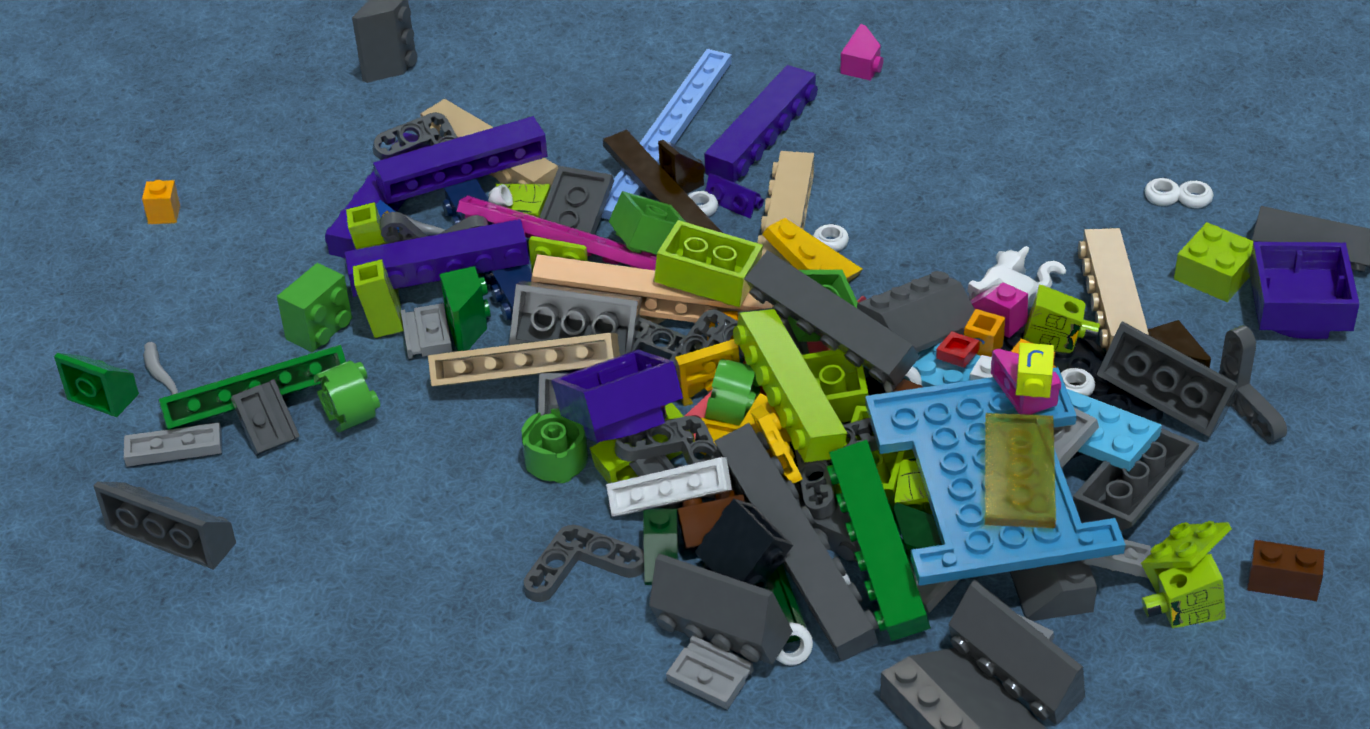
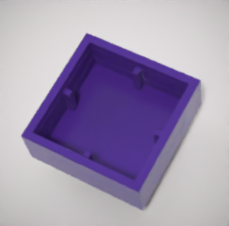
(1303, 288)
(619, 395)

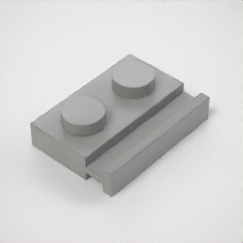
(426, 331)
(709, 672)

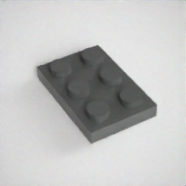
(577, 198)

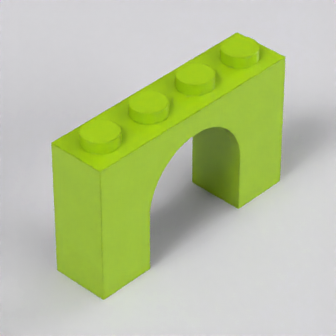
(371, 279)

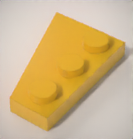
(806, 251)

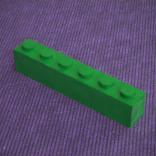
(216, 397)
(879, 541)

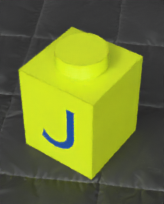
(1035, 370)

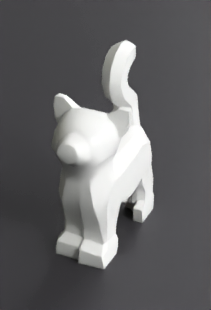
(1011, 271)

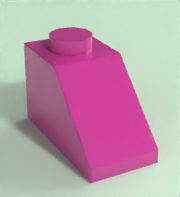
(861, 55)
(1005, 302)
(1004, 370)

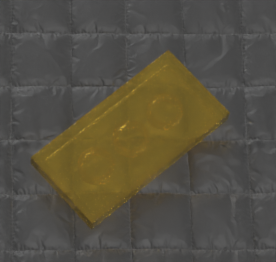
(1019, 470)

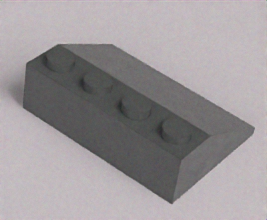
(950, 693)

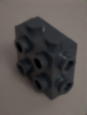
(744, 545)

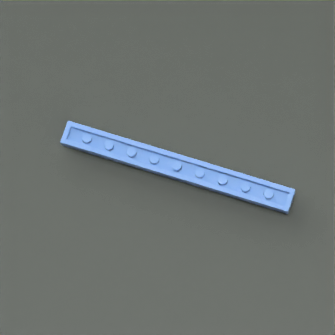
(674, 117)

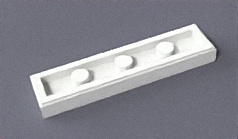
(669, 487)

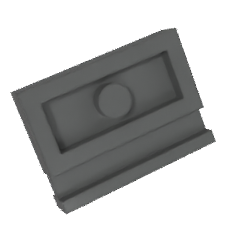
(265, 417)

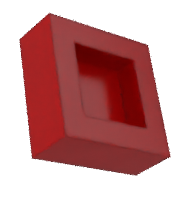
(957, 349)

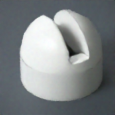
(501, 196)

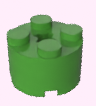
(732, 392)
(347, 395)
(554, 447)

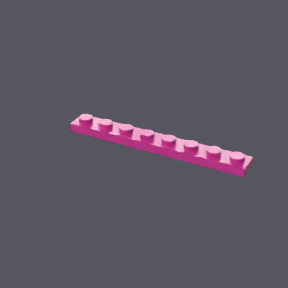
(610, 250)

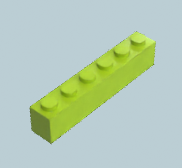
(789, 385)

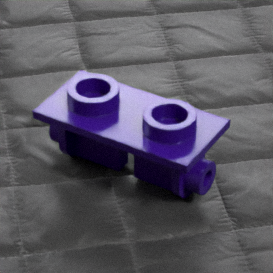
(733, 196)

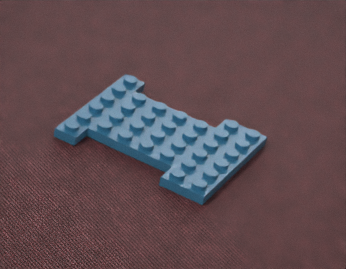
(948, 442)

